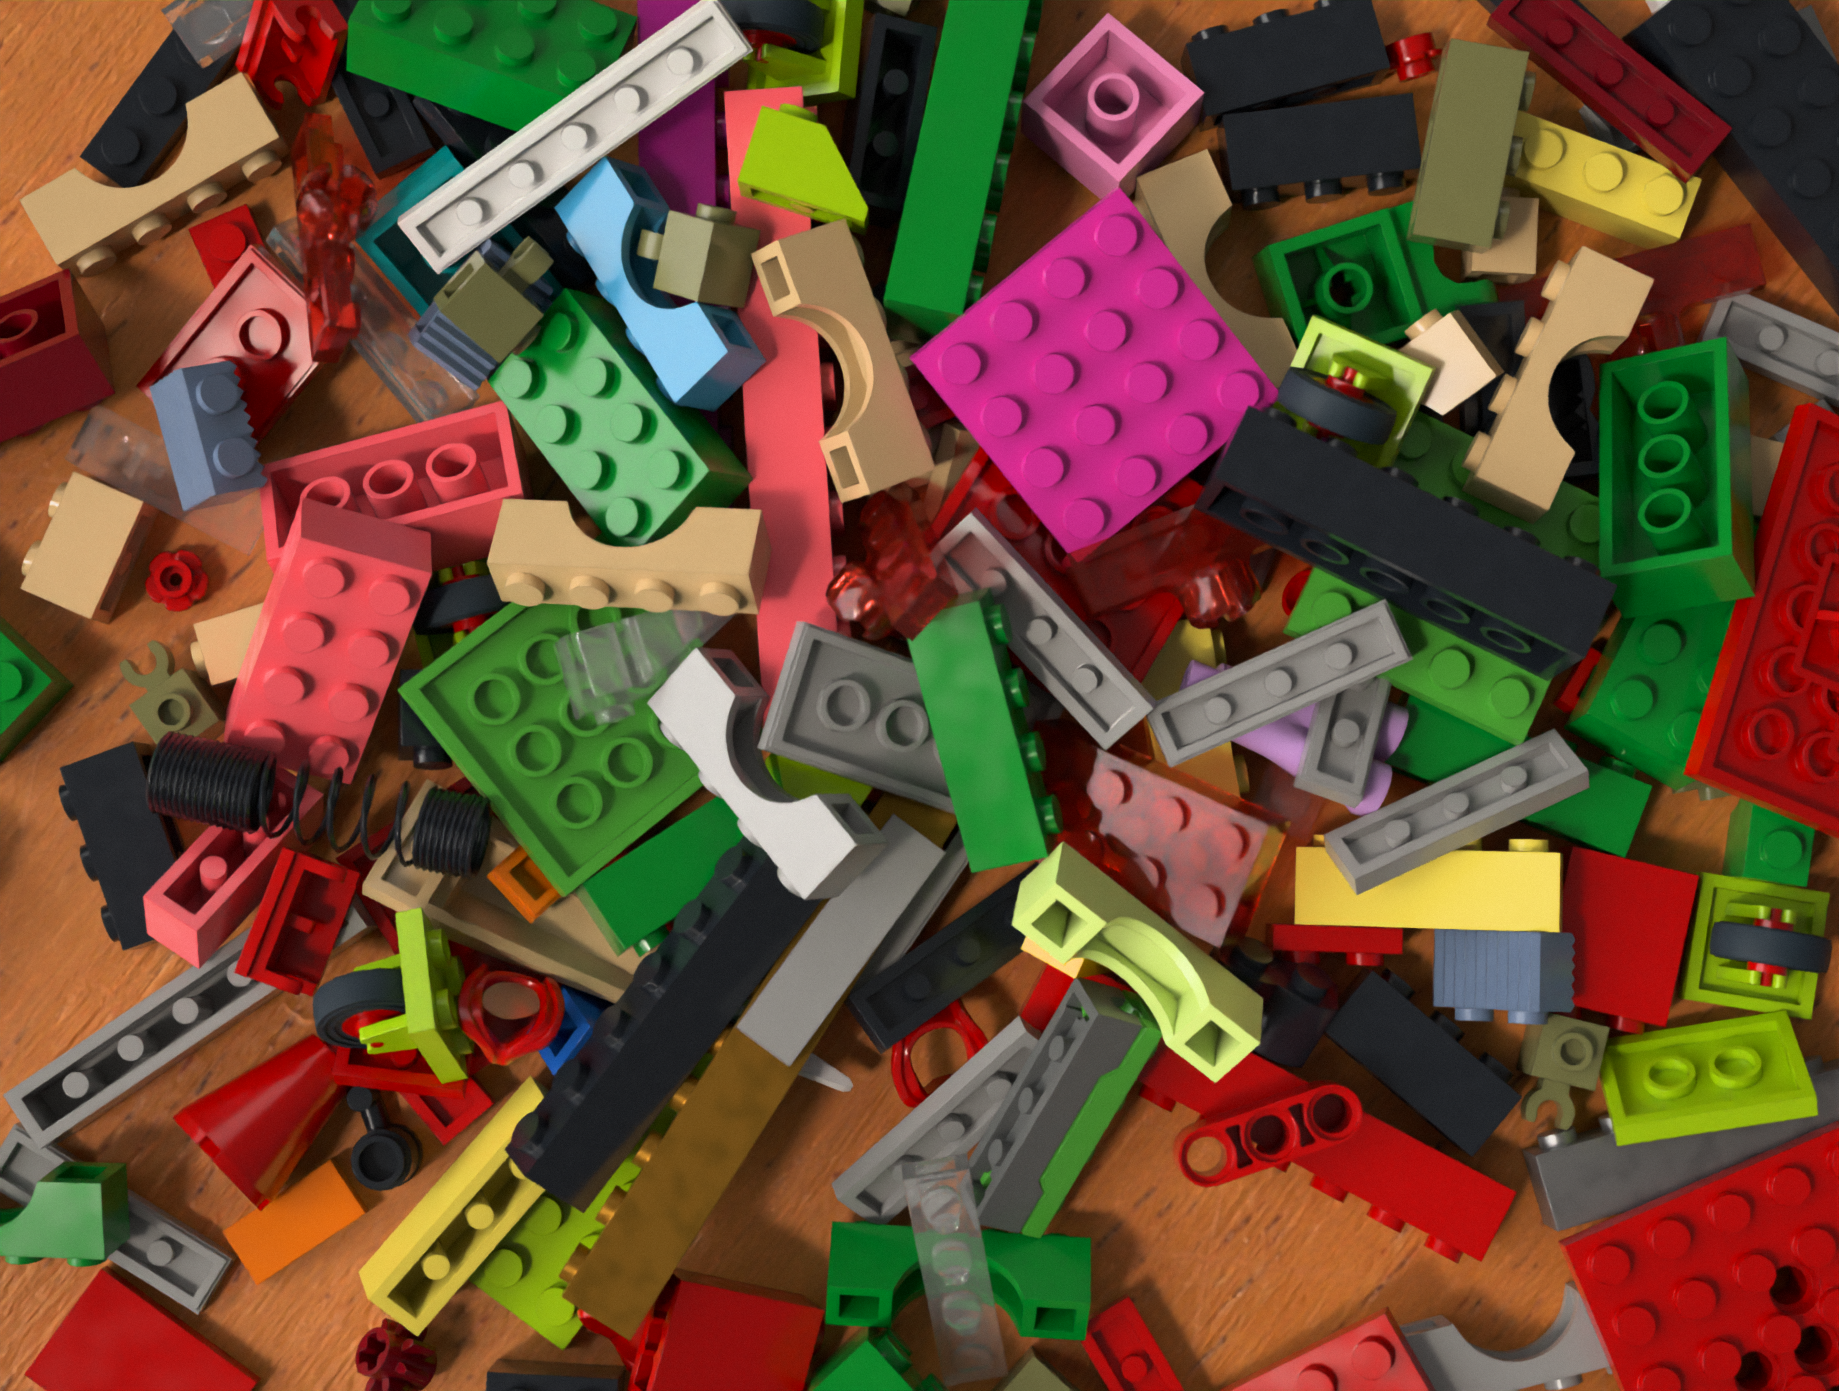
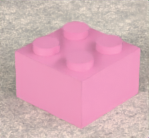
(1111, 109)

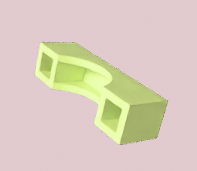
(1197, 1002)

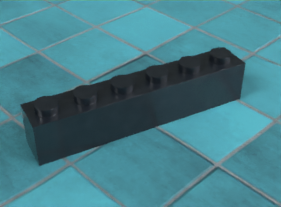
(659, 1027)

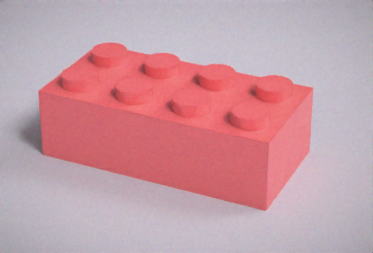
(425, 476)
(328, 638)

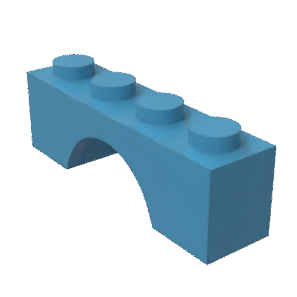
(694, 349)

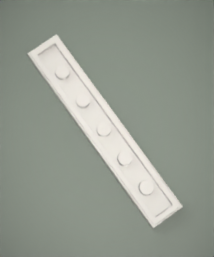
(575, 133)

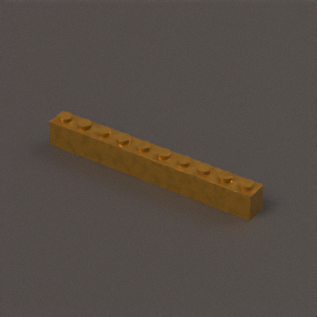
(704, 1144)

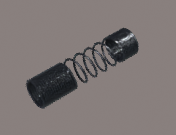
(235, 786)

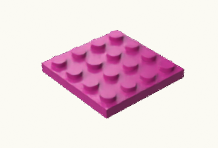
(1095, 374)

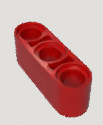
(1298, 1139)

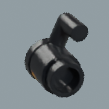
(389, 1151)

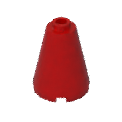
(267, 1117)

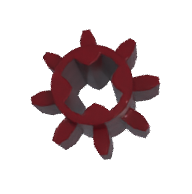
(395, 1358)

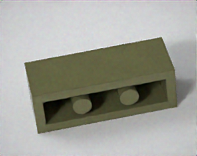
(1470, 146)

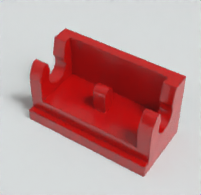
(292, 44)
(298, 922)

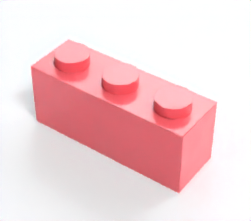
(225, 876)

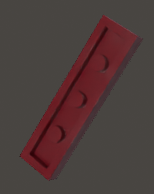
(1613, 81)

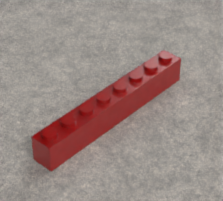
(1379, 1164)

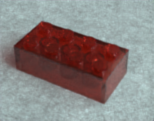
(1162, 833)

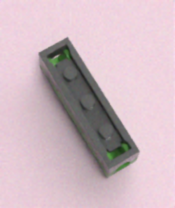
(1061, 1105)

